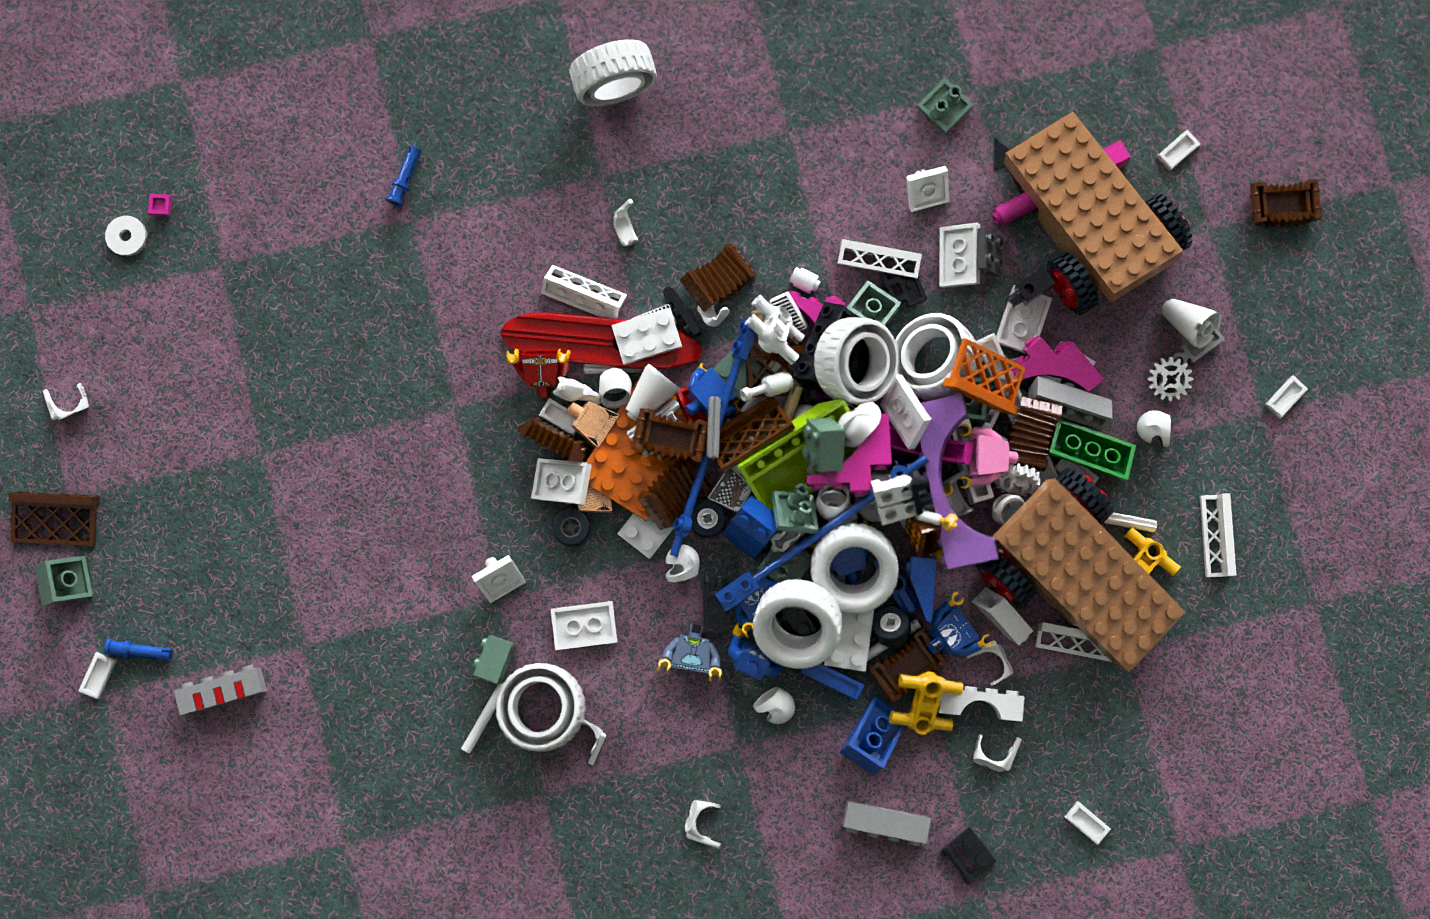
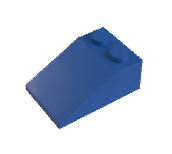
(751, 527)
(922, 578)
(872, 737)

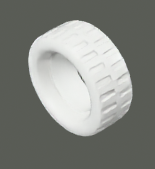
(612, 72)
(911, 341)
(833, 357)
(865, 595)
(790, 649)
(572, 707)

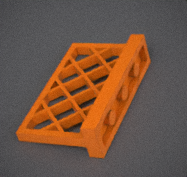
(996, 398)

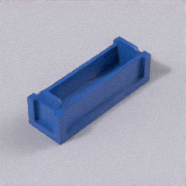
(834, 680)

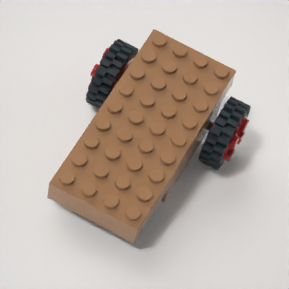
(1094, 216)
(1080, 570)

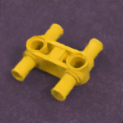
(1144, 559)
(925, 703)

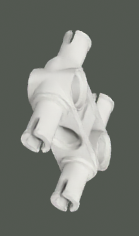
(775, 329)

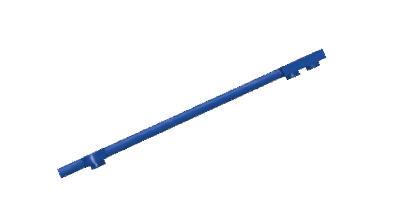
(740, 352)
(748, 584)

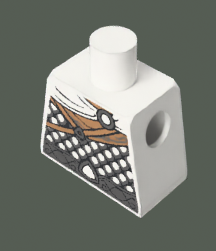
(731, 491)

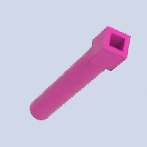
(1023, 204)

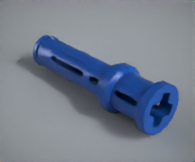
(400, 185)
(128, 649)

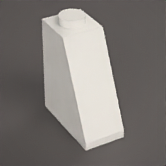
(1002, 615)

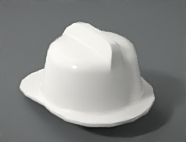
(860, 423)

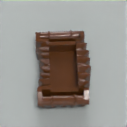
(1286, 204)
(719, 278)
(1031, 431)
(669, 437)
(555, 440)
(671, 493)
(911, 661)

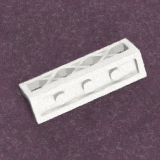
(879, 251)
(581, 295)
(1225, 539)
(1069, 632)

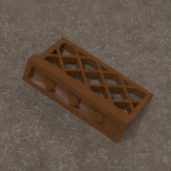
(760, 355)
(747, 425)
(53, 500)

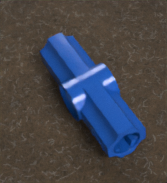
(903, 596)

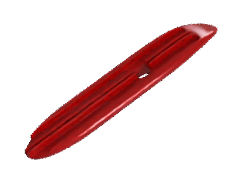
(588, 339)

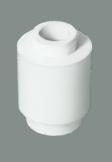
(804, 280)

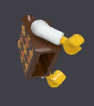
(925, 532)

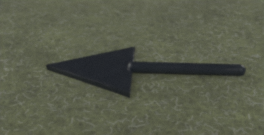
(999, 157)

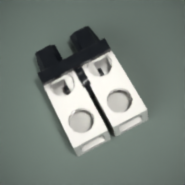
(900, 497)

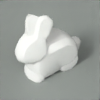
(573, 390)
(784, 540)

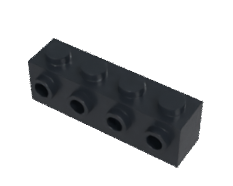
(828, 314)

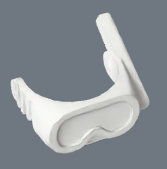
(623, 225)
(710, 316)
(56, 413)
(959, 505)
(997, 649)
(600, 737)
(999, 766)
(690, 826)

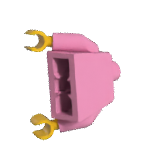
(989, 456)

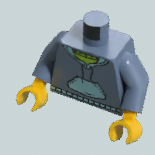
(692, 654)

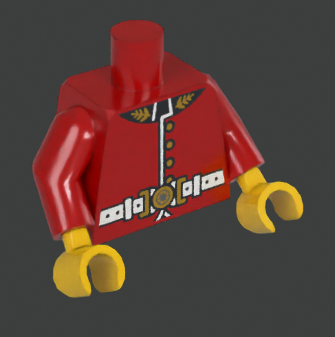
(540, 368)

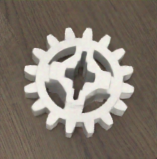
(1162, 385)
(1019, 480)

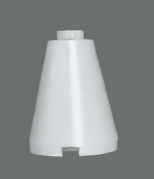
(1192, 321)
(650, 392)

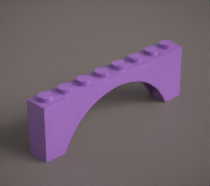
(961, 544)

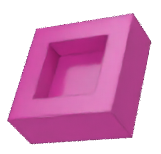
(159, 205)

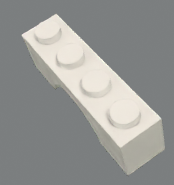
(1007, 706)

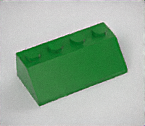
(1092, 449)

